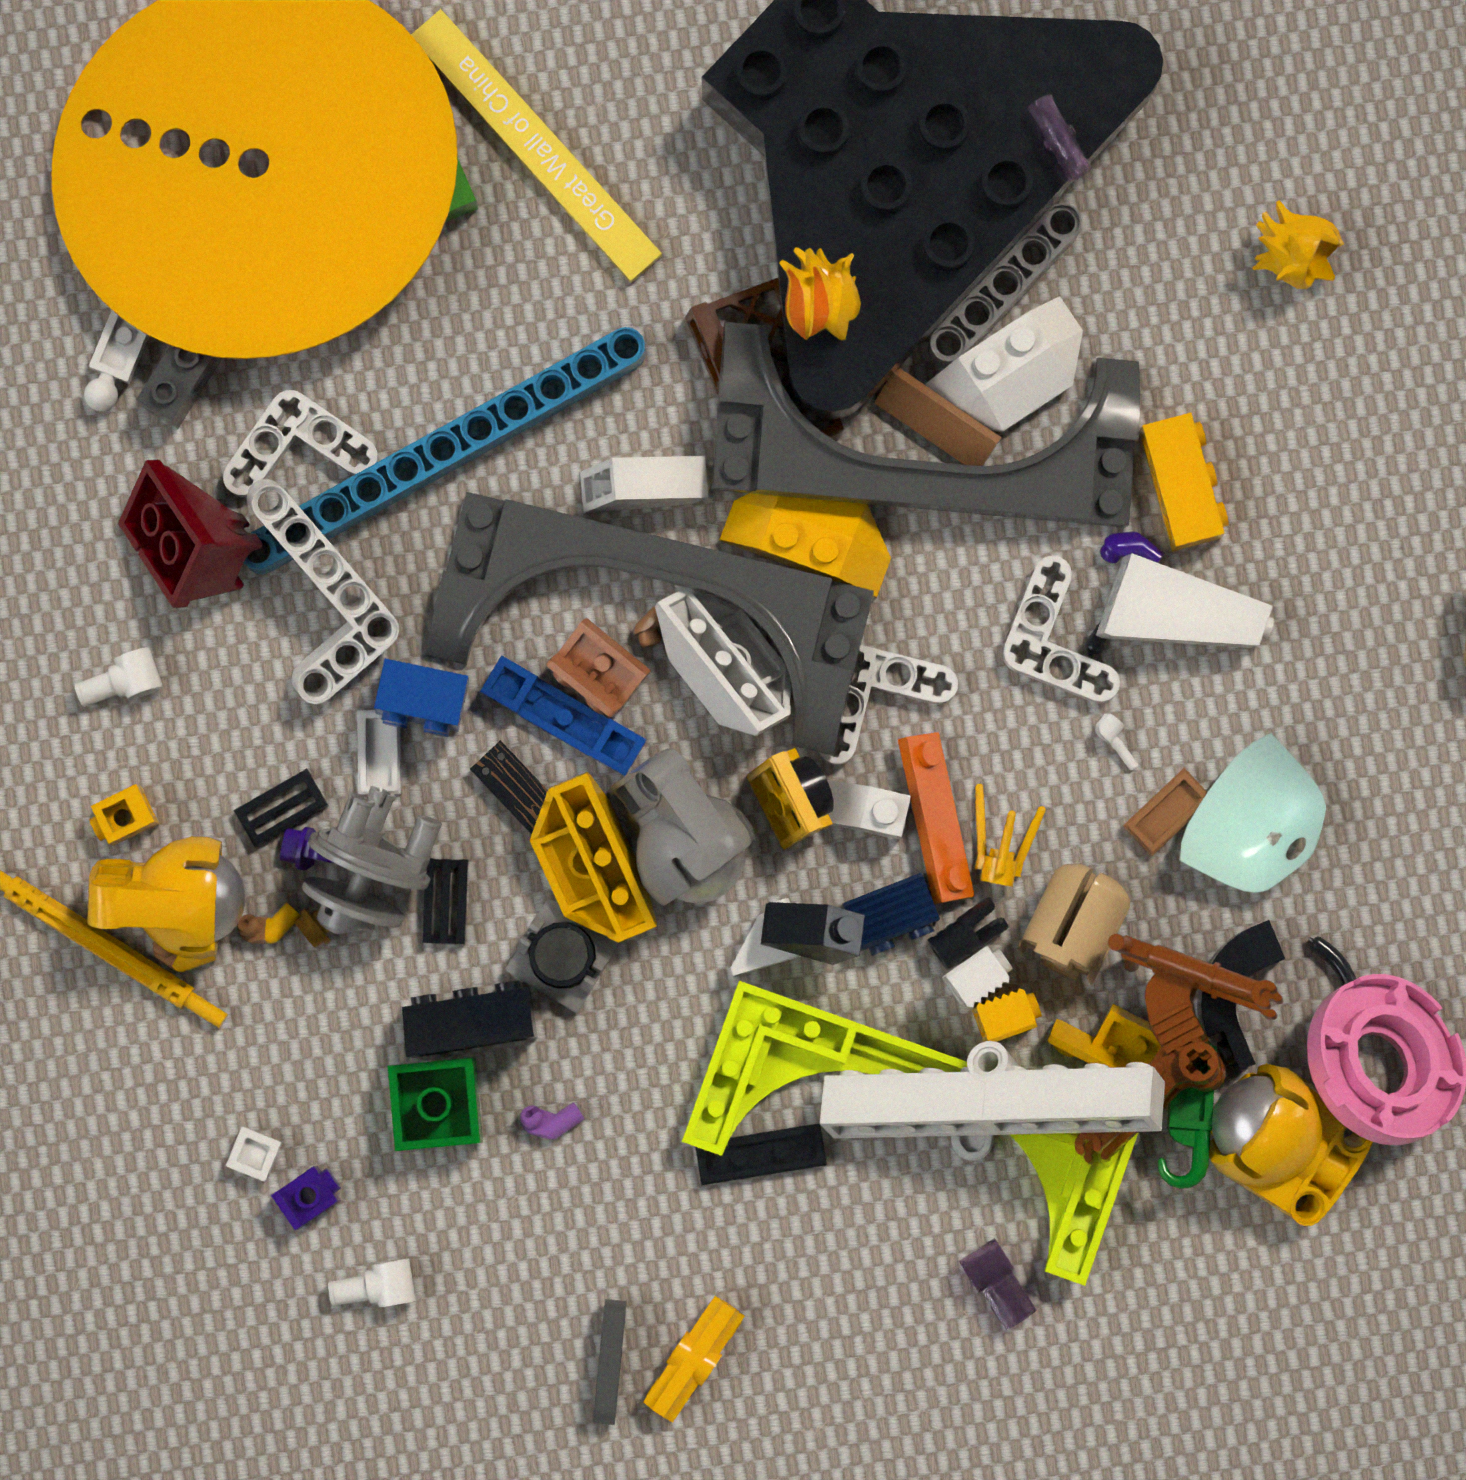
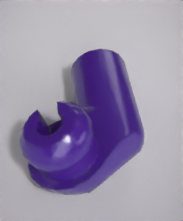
(1125, 543)

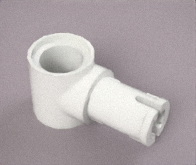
(131, 676)
(384, 1284)

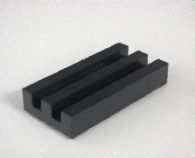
(312, 790)
(444, 937)

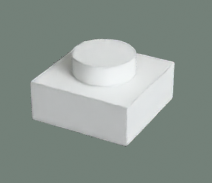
(254, 1154)

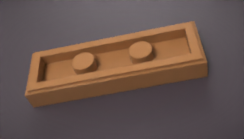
(937, 419)

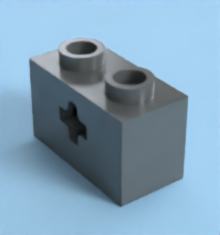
(177, 384)

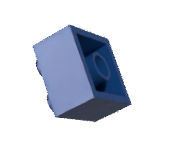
(421, 697)

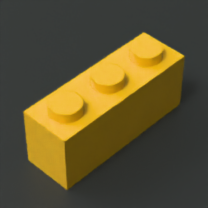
(1183, 481)

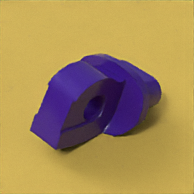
(297, 850)

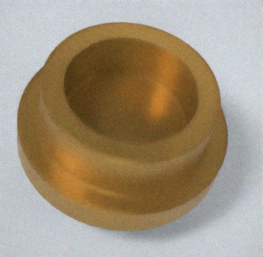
(312, 929)

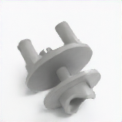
(362, 848)

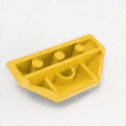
(811, 536)
(591, 861)

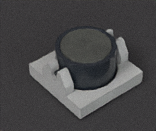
(561, 955)

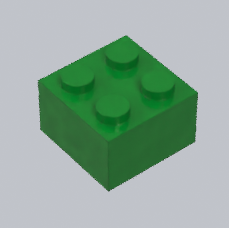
(435, 1104)

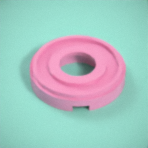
(1430, 1058)

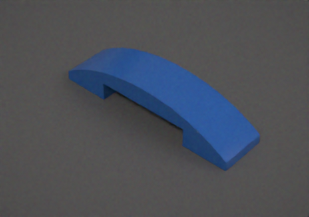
(563, 716)

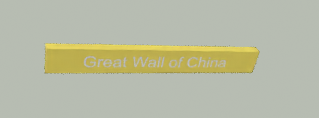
(536, 146)

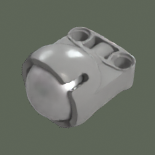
(685, 839)

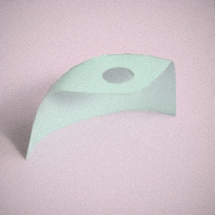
(1255, 795)

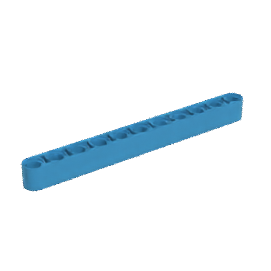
(458, 434)

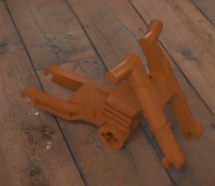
(1175, 1023)

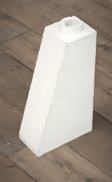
(1175, 607)

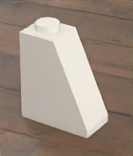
(644, 483)

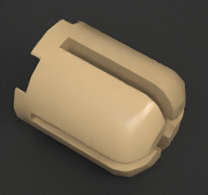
(1076, 921)

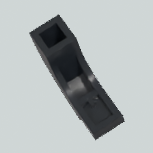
(1245, 955)

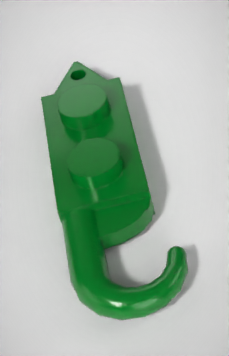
(1190, 1125)

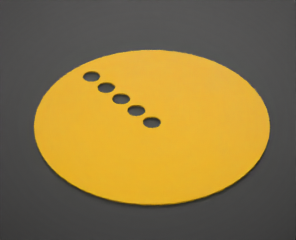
(272, 260)

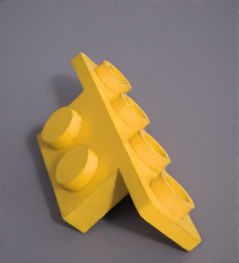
(1117, 1042)

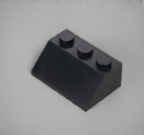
(468, 1020)

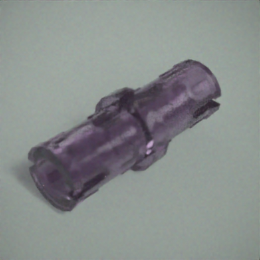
(1059, 138)

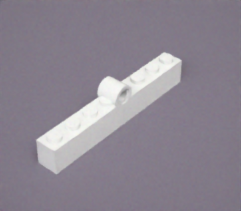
(993, 1100)

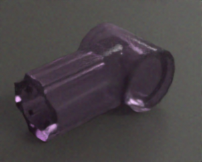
(994, 1277)

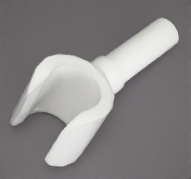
(1107, 730)

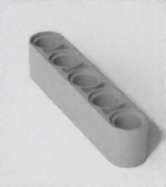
(1010, 266)

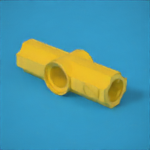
(693, 1359)

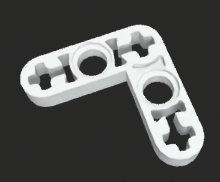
(301, 428)
(1038, 635)
(876, 679)

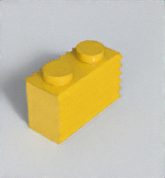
(1006, 1015)

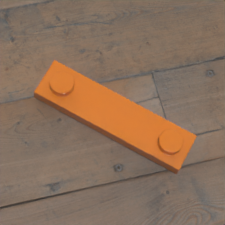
(936, 818)

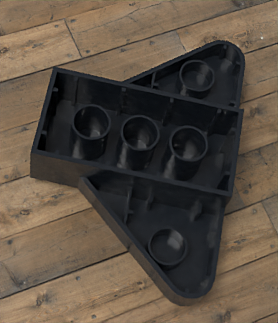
(913, 155)

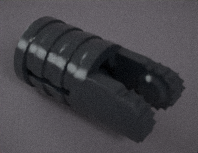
(961, 940)

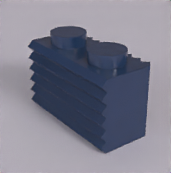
(895, 912)

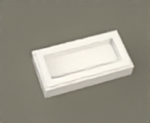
(378, 754)

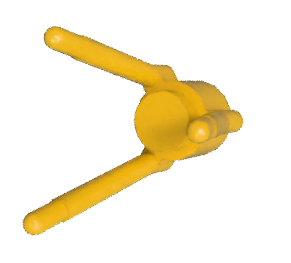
(1000, 864)

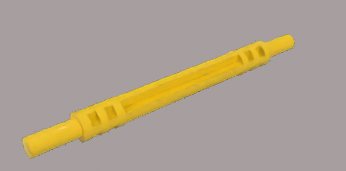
(108, 948)

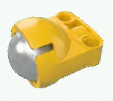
(180, 896)
(1284, 1143)

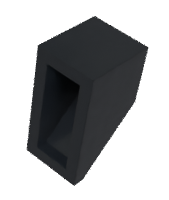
(813, 931)

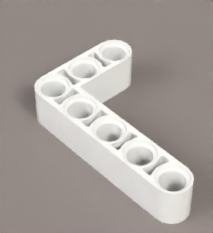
(331, 585)

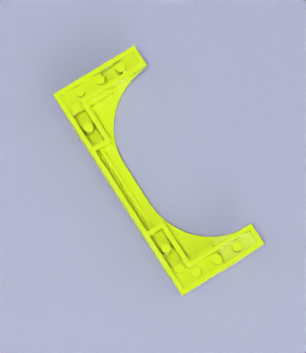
(780, 1040)

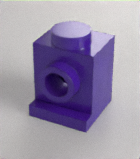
(290, 1200)

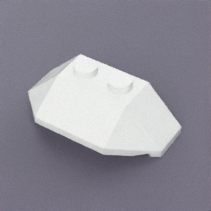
(1015, 368)
(725, 661)

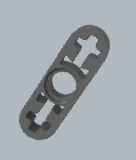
(609, 1362)

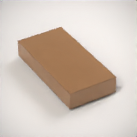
(1166, 812)

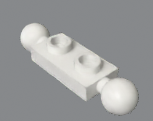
(114, 358)

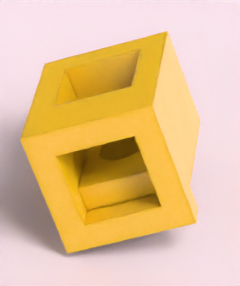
(130, 799)

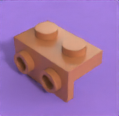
(598, 669)

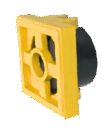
(792, 796)

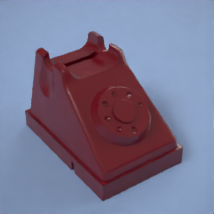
(185, 536)

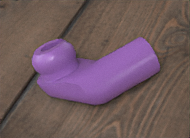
(548, 1124)

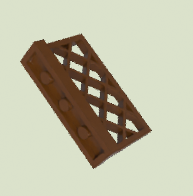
(709, 334)

